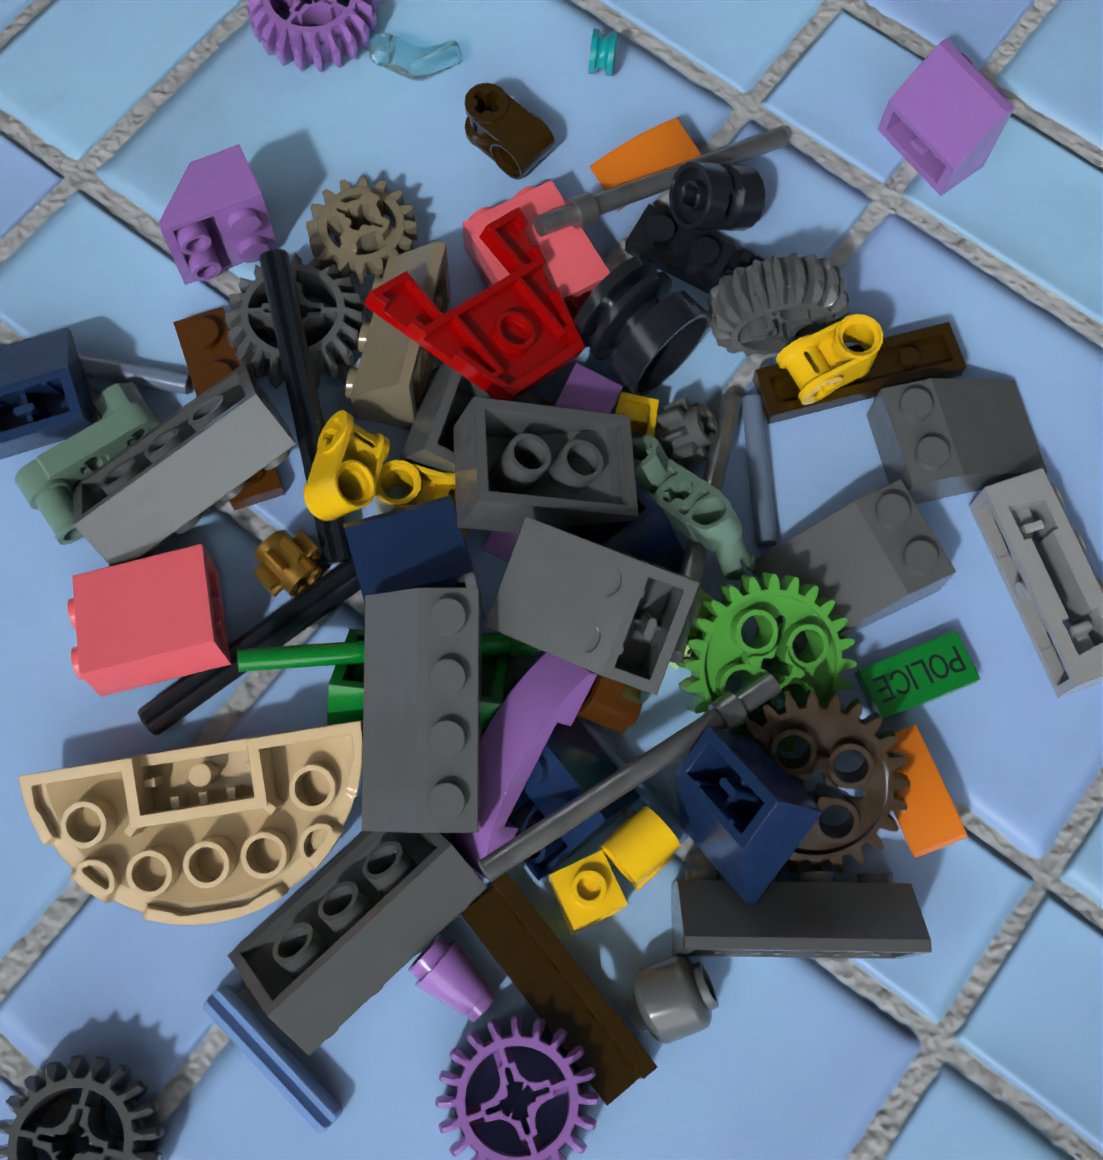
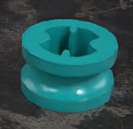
(602, 52)

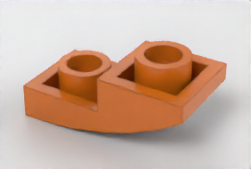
(645, 154)
(930, 815)

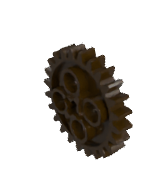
(829, 733)

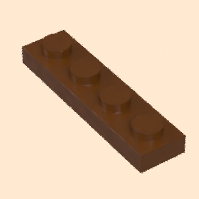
(208, 361)

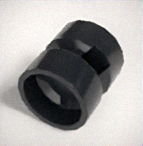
(716, 196)

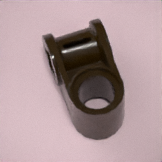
(505, 130)

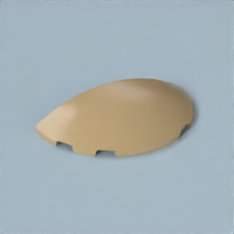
(201, 825)

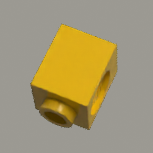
(587, 892)

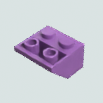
(945, 118)
(216, 217)

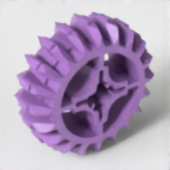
(315, 29)
(567, 1081)

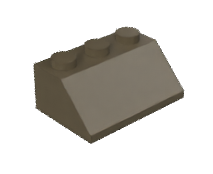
(393, 366)

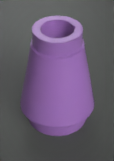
(452, 978)

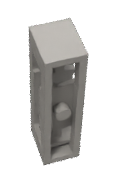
(1046, 580)

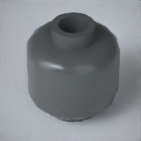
(672, 999)

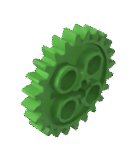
(721, 650)

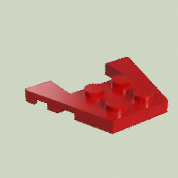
(500, 337)

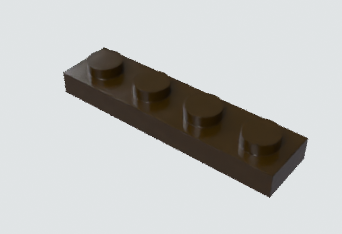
(901, 360)

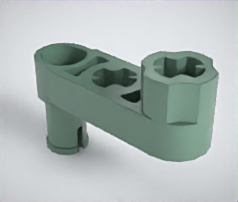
(53, 474)
(692, 506)

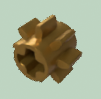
(287, 563)

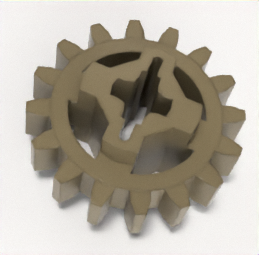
(360, 227)

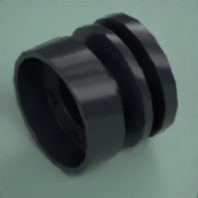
(641, 324)

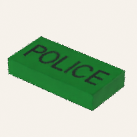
(917, 676)

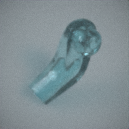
(413, 60)

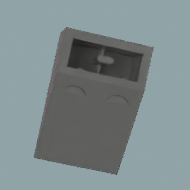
(592, 605)

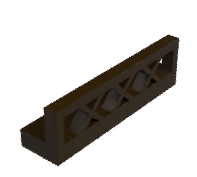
(557, 988)

